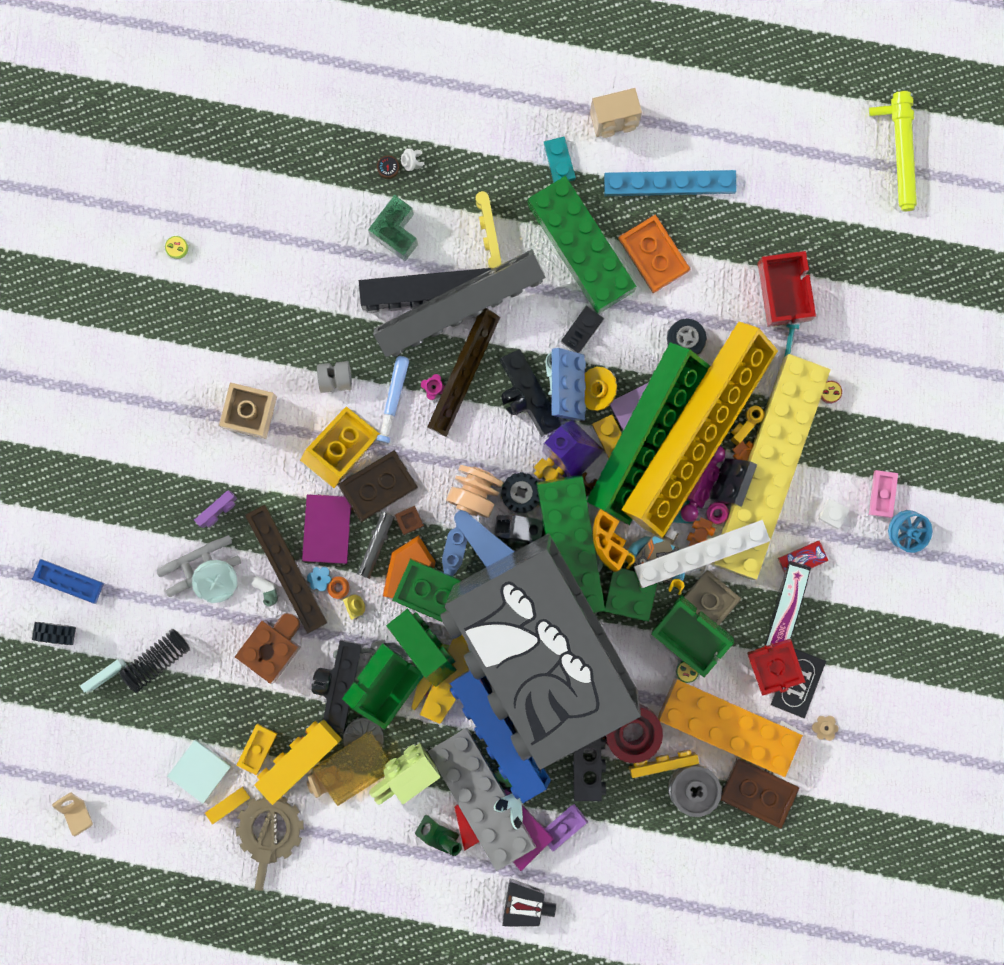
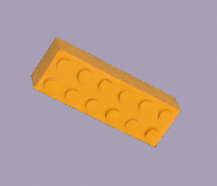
(729, 727)

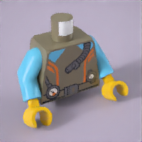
(653, 547)

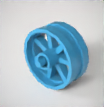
(910, 531)

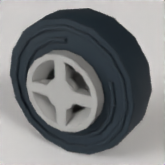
(690, 331)

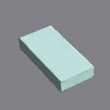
(103, 676)

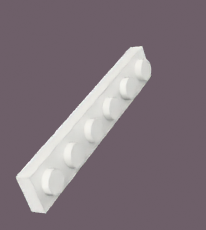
(702, 554)

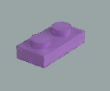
(209, 516)
(565, 826)

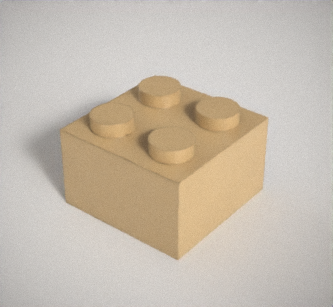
(615, 113)
(248, 410)

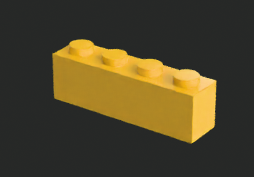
(297, 762)

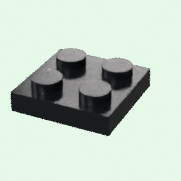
(733, 481)

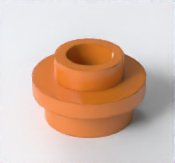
(331, 587)

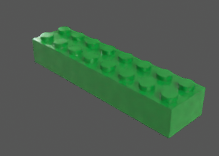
(649, 425)

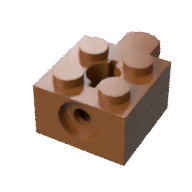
(271, 647)

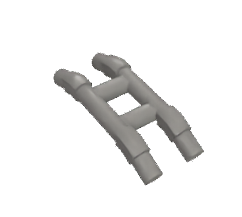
(183, 562)

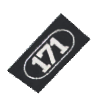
(799, 697)

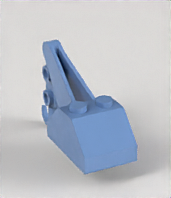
(485, 544)

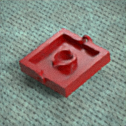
(776, 667)

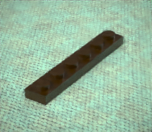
(463, 372)
(286, 569)

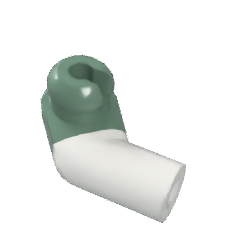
(268, 589)

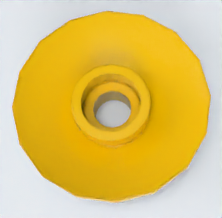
(594, 380)

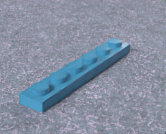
(670, 183)

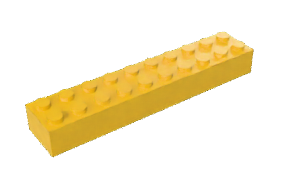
(700, 429)

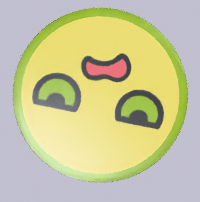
(176, 247)

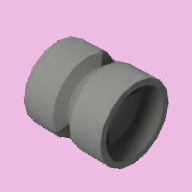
(342, 377)

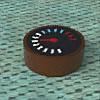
(388, 167)

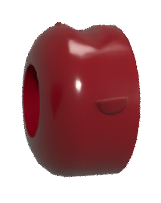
(642, 748)

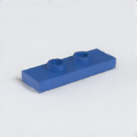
(68, 581)

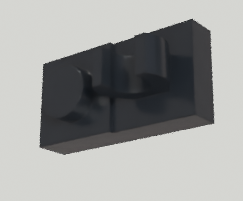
(582, 330)

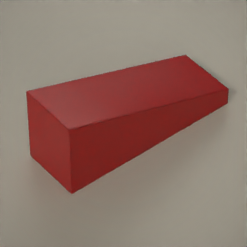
(467, 834)

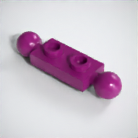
(703, 487)

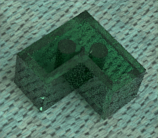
(390, 231)

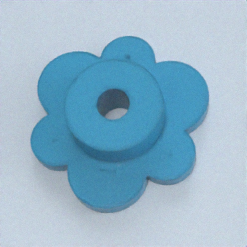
(314, 578)

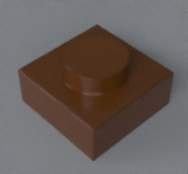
(409, 520)

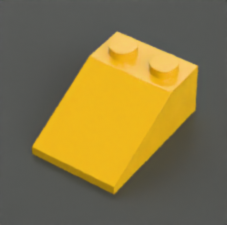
(339, 447)

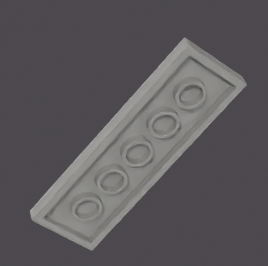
(476, 793)

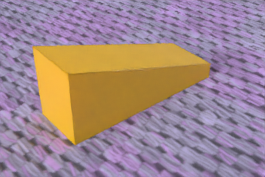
(421, 690)
(227, 805)

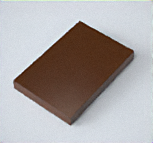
(759, 793)

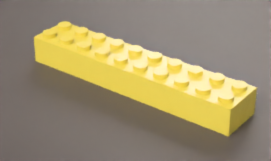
(776, 455)

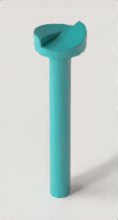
(792, 327)

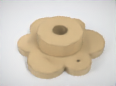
(818, 727)

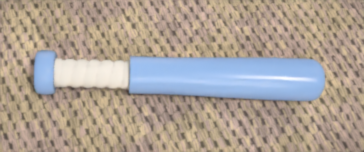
(395, 389)

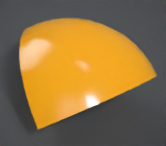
(607, 543)

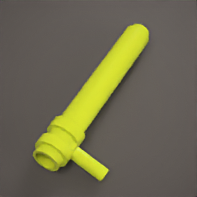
(902, 117)

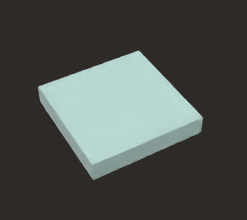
(199, 771)

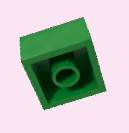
(627, 597)

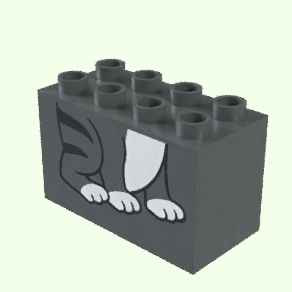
(541, 653)

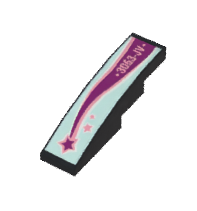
(788, 603)

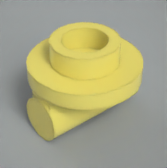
(354, 605)

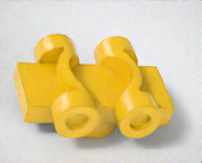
(545, 470)

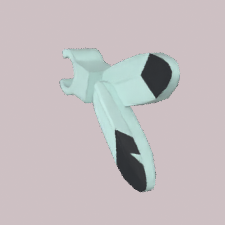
(515, 809)

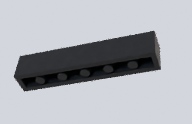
(410, 289)

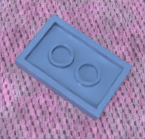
(568, 384)

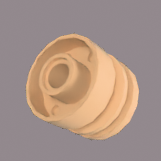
(474, 491)

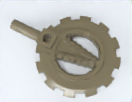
(265, 848)

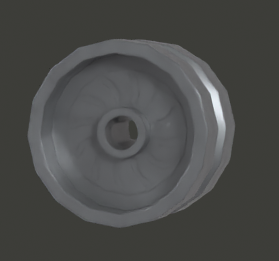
(697, 803)

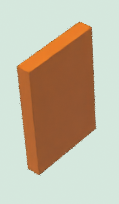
(654, 254)

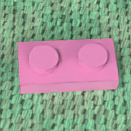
(883, 494)

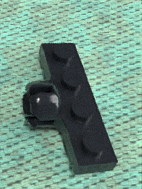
(527, 394)
(336, 682)

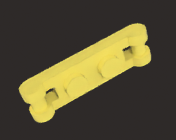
(487, 223)

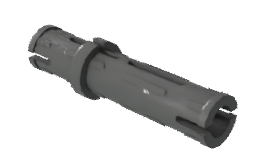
(375, 545)

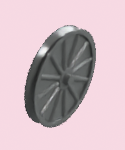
(360, 727)

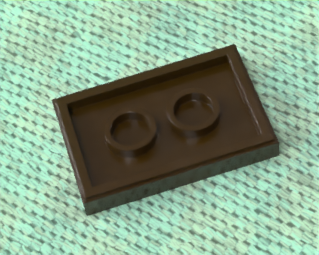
(377, 486)

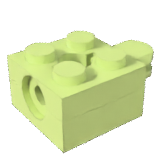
(406, 776)

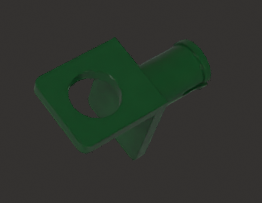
(439, 837)

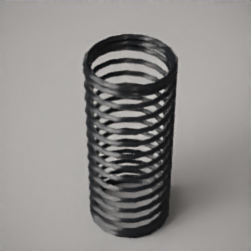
(132, 681)

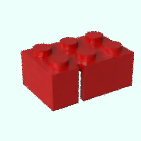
(783, 291)

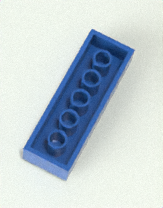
(525, 775)

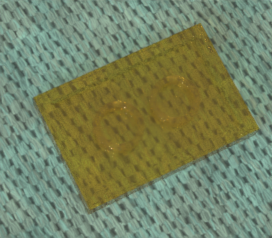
(352, 768)

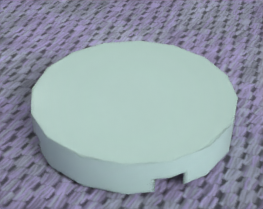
(214, 581)

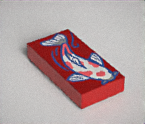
(809, 555)

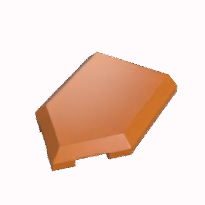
(399, 559)

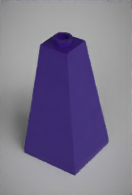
(572, 449)

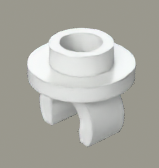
(409, 160)

